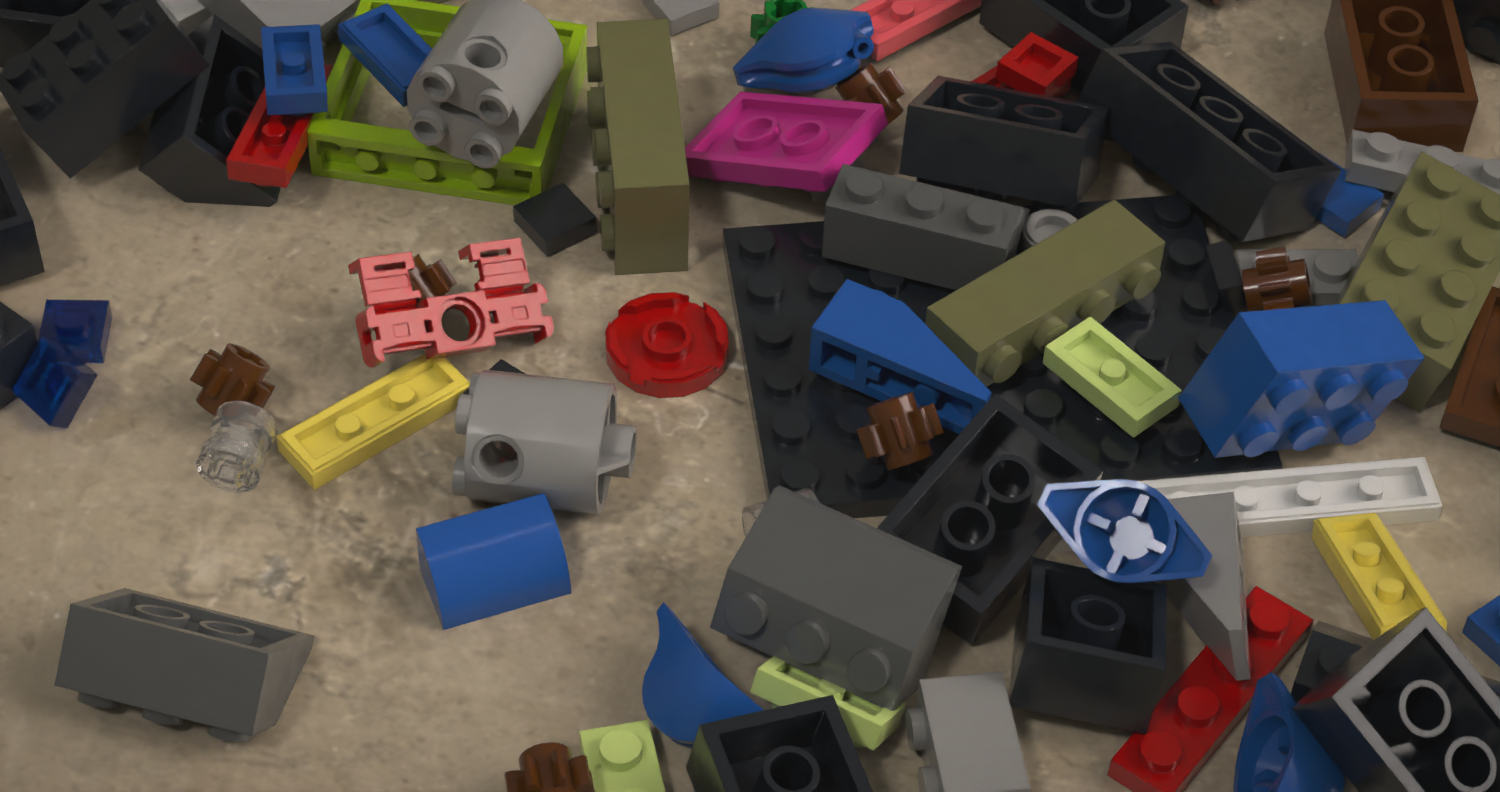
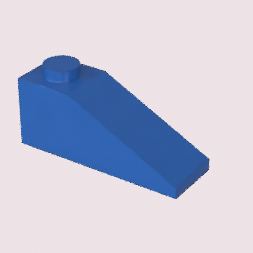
(888, 352)

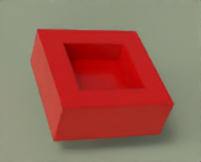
(1036, 66)

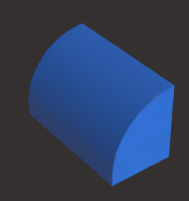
(493, 561)

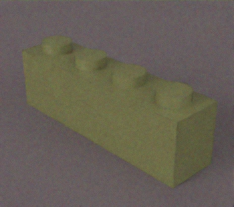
(1047, 291)

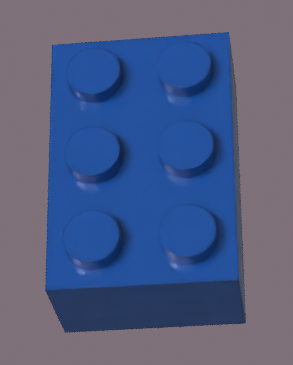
(1300, 378)

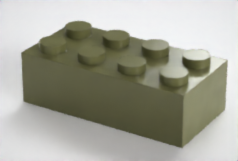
(639, 147)
(1432, 265)

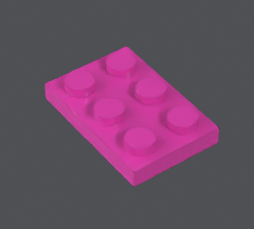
(784, 140)

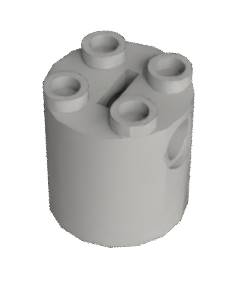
(484, 80)
(541, 438)

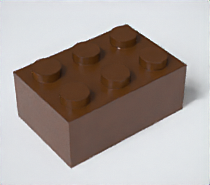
(1401, 70)

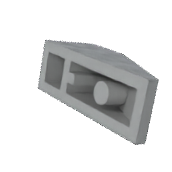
(1217, 600)

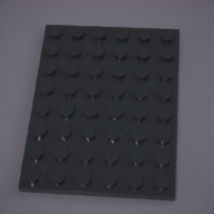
(810, 422)

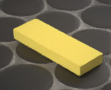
(372, 419)
(1372, 571)

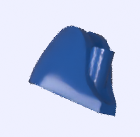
(807, 51)
(1125, 530)
(686, 685)
(1279, 749)

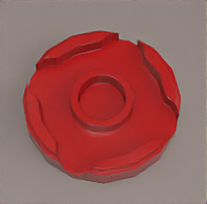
(666, 345)

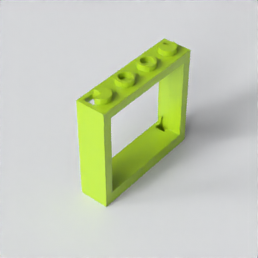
(398, 160)

